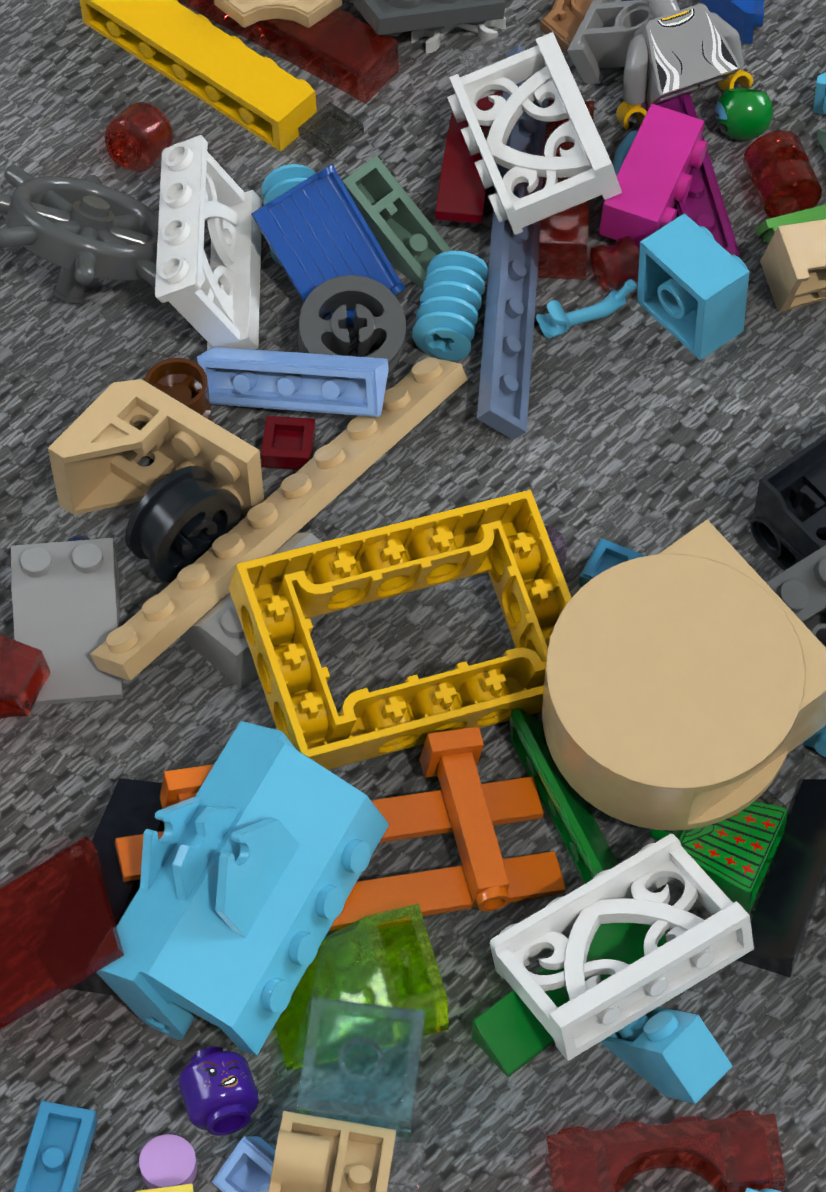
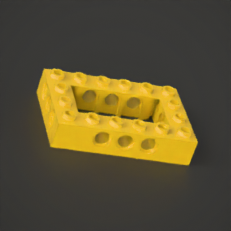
(288, 588)

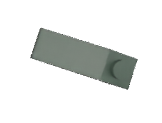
(395, 220)

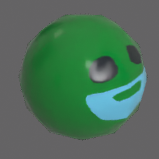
(743, 113)

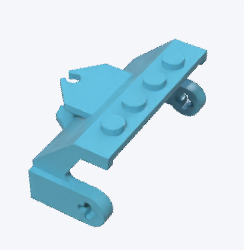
(241, 890)

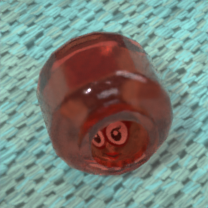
(138, 136)

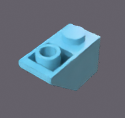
(671, 1053)

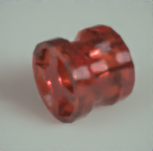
(615, 263)

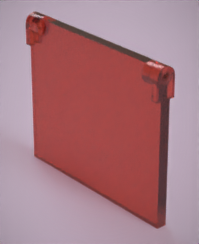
(54, 930)

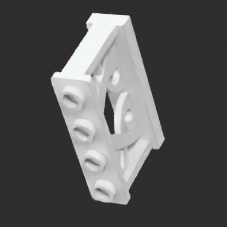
(545, 77)
(217, 297)
(621, 896)

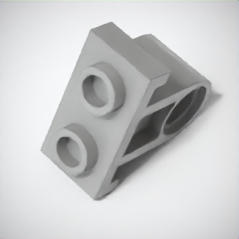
(606, 36)

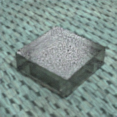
(331, 130)

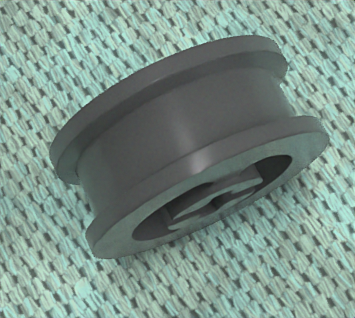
(376, 320)

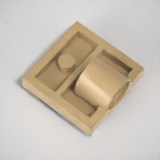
(330, 1156)

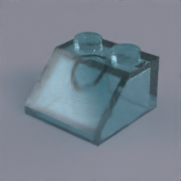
(362, 1064)

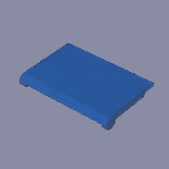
(323, 236)

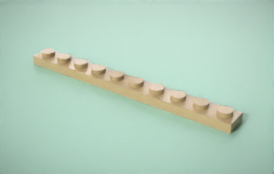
(276, 519)

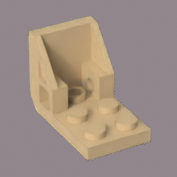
(131, 419)

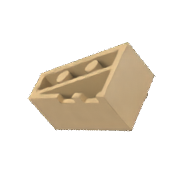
(796, 264)

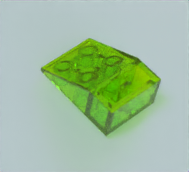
(374, 962)

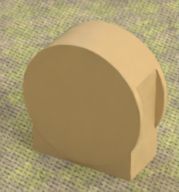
(679, 686)

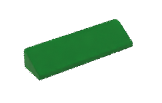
(563, 804)
(513, 1033)

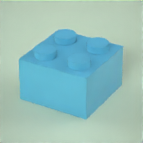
(692, 285)

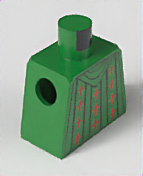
(736, 849)

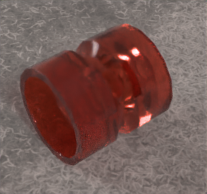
(782, 174)

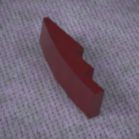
(460, 187)

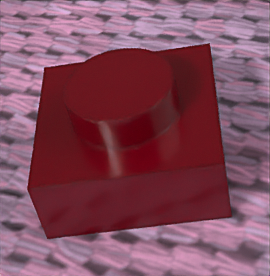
(287, 442)

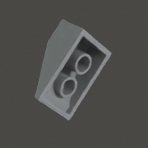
(67, 607)

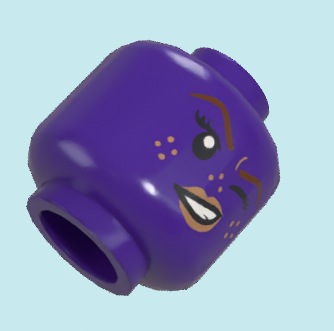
(218, 1091)

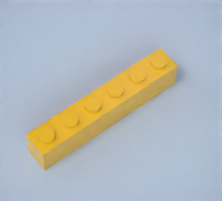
(207, 64)

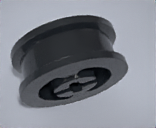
(180, 520)

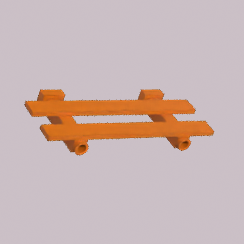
(459, 807)

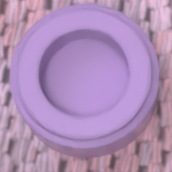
(167, 1162)

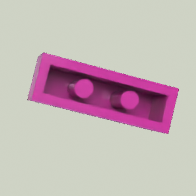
(654, 174)

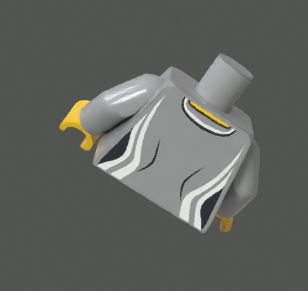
(679, 55)

